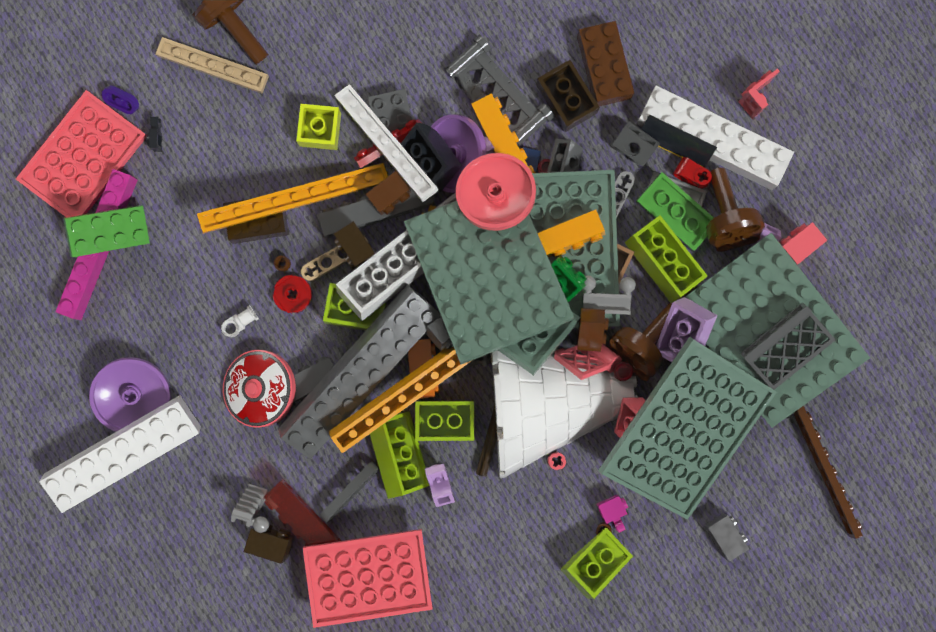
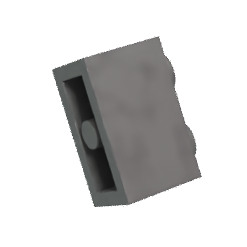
(727, 537)

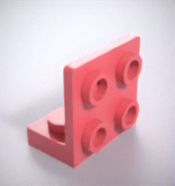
(752, 100)

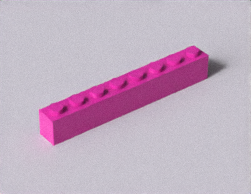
(88, 267)

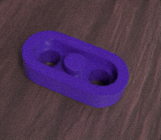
(120, 99)

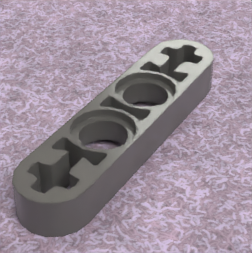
(349, 492)

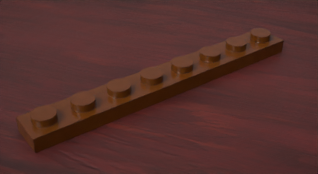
(828, 473)

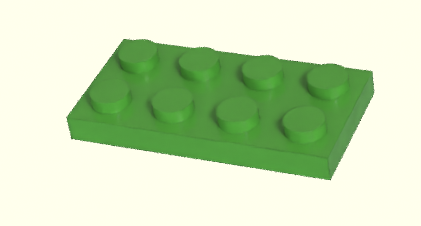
(678, 210)
(106, 231)

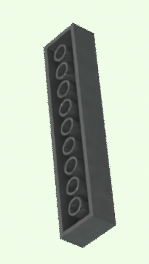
(358, 372)

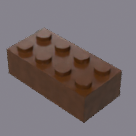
(605, 63)

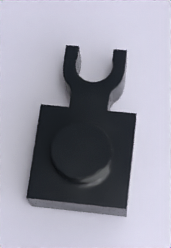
(154, 139)

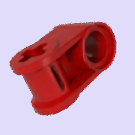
(690, 172)

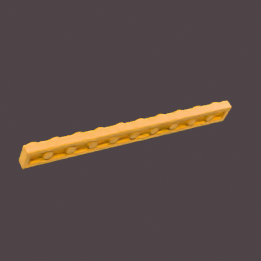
(291, 198)

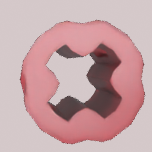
(557, 466)

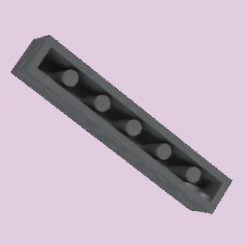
(365, 214)

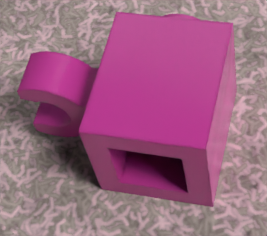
(612, 510)

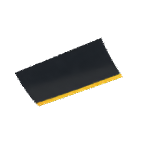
(678, 141)

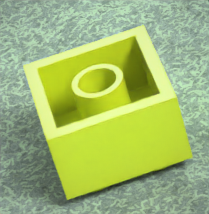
(318, 126)

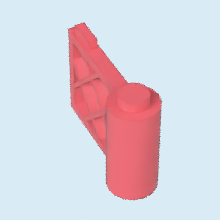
(605, 360)

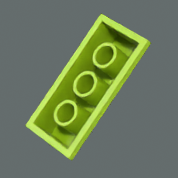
(399, 456)

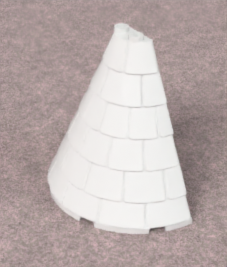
(549, 408)

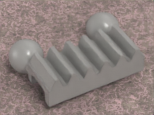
(609, 302)
(249, 507)

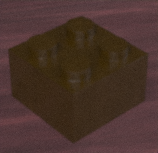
(354, 244)
(270, 545)

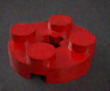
(293, 283)

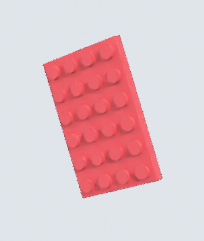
(80, 156)
(367, 578)

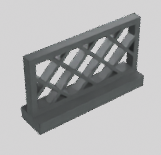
(780, 331)

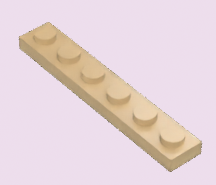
(212, 65)

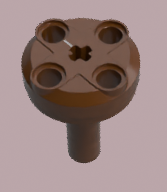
(214, 11)
(734, 225)
(640, 348)

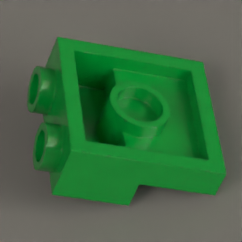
(569, 280)

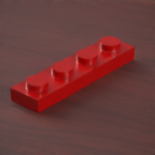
(368, 155)

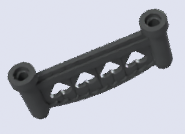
(476, 58)

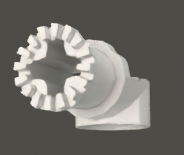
(240, 321)

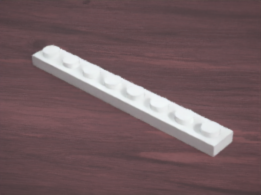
(386, 143)

